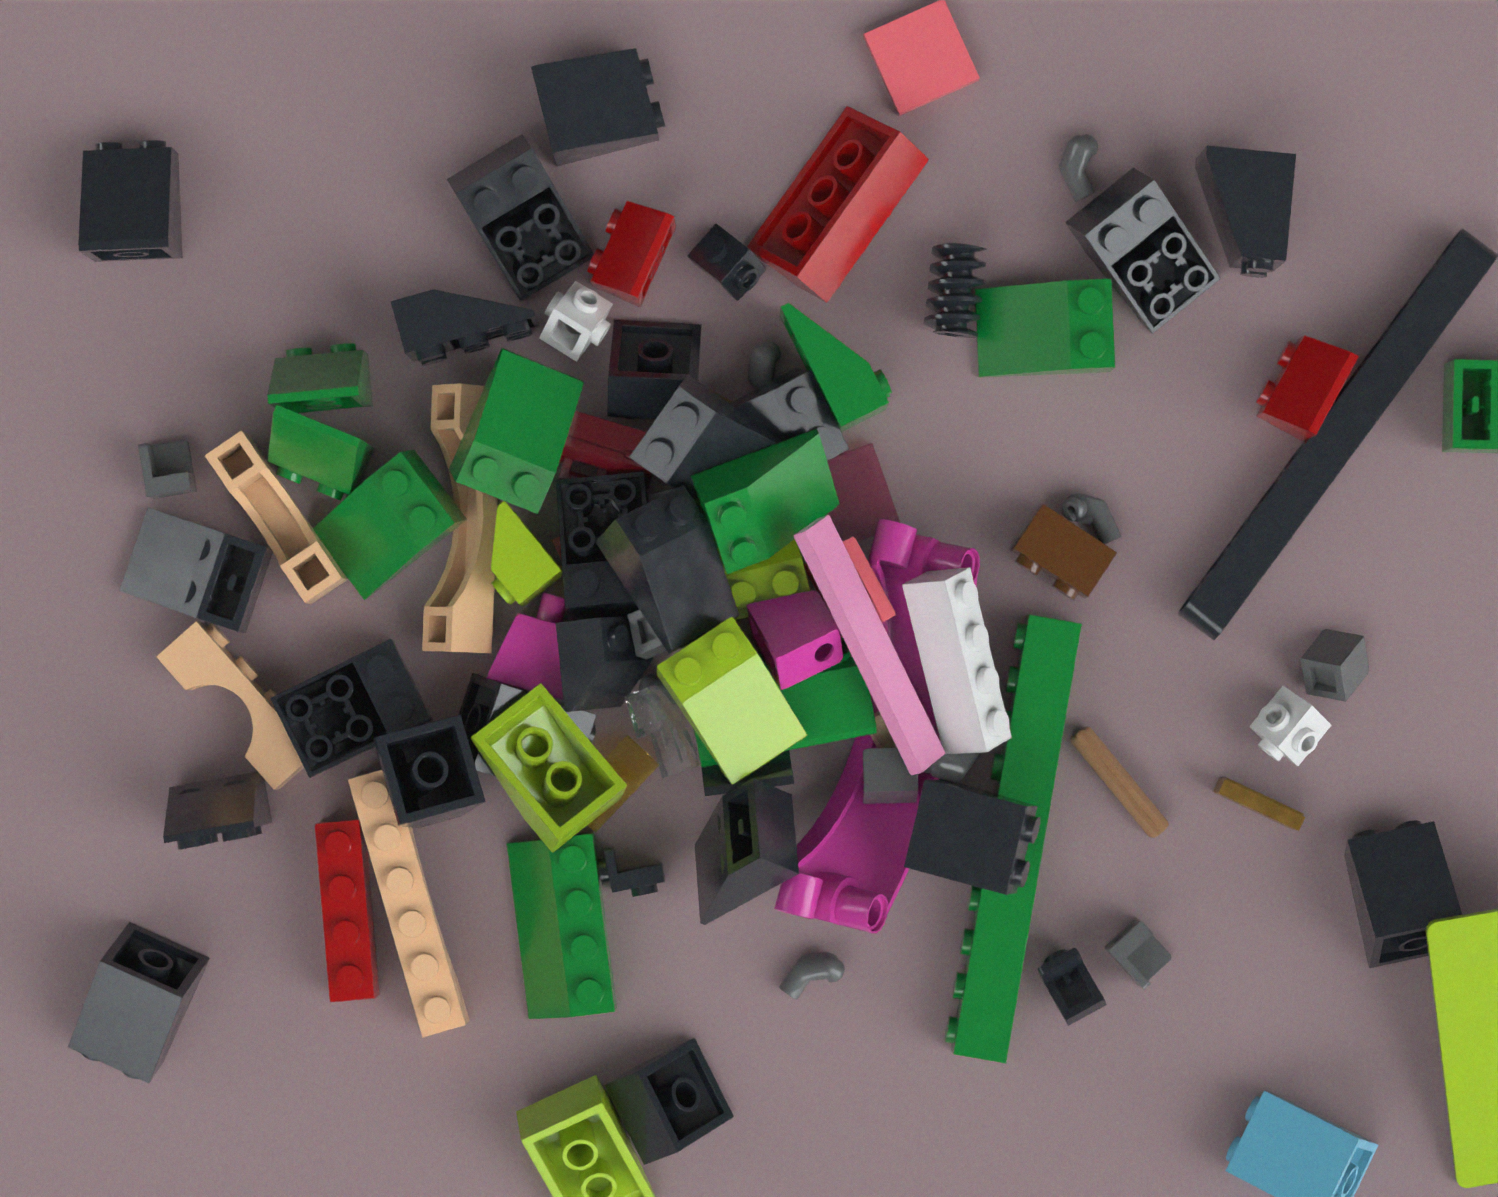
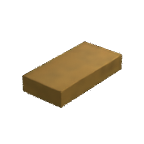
(1259, 803)

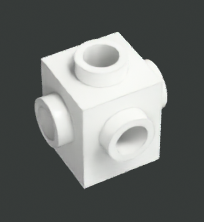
(576, 320)
(1289, 727)

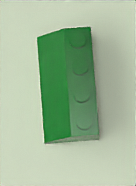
(827, 705)
(561, 928)

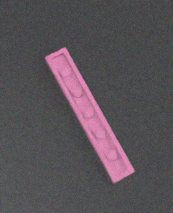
(869, 644)

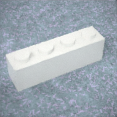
(957, 661)

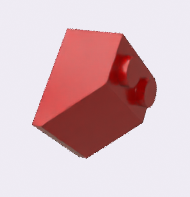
(633, 252)
(1305, 386)

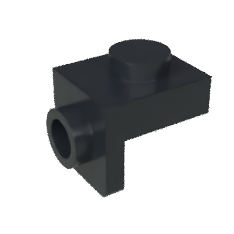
(727, 261)
(640, 880)
(1070, 985)

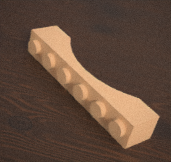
(461, 607)
(409, 909)

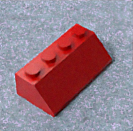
(838, 203)

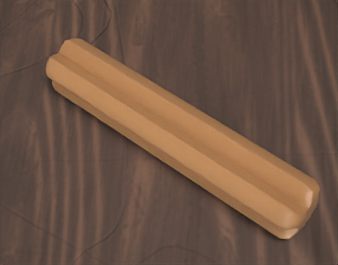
(1119, 782)

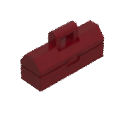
(601, 446)

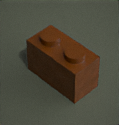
(1063, 553)

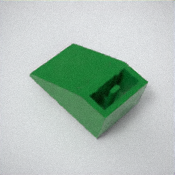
(1470, 406)

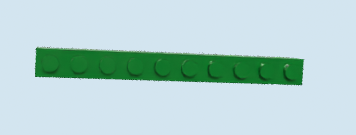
(1028, 774)

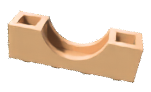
(276, 516)
(202, 660)

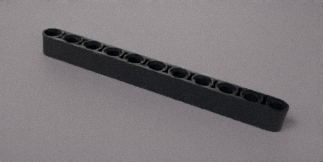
(1341, 433)

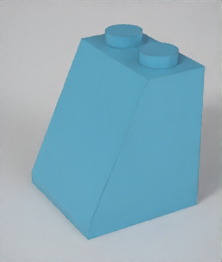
(1297, 1152)

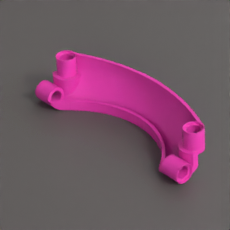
(858, 850)

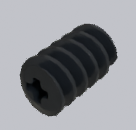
(954, 289)

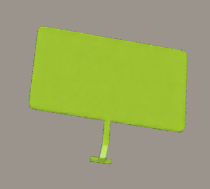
(1466, 1010)

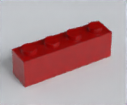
(347, 911)

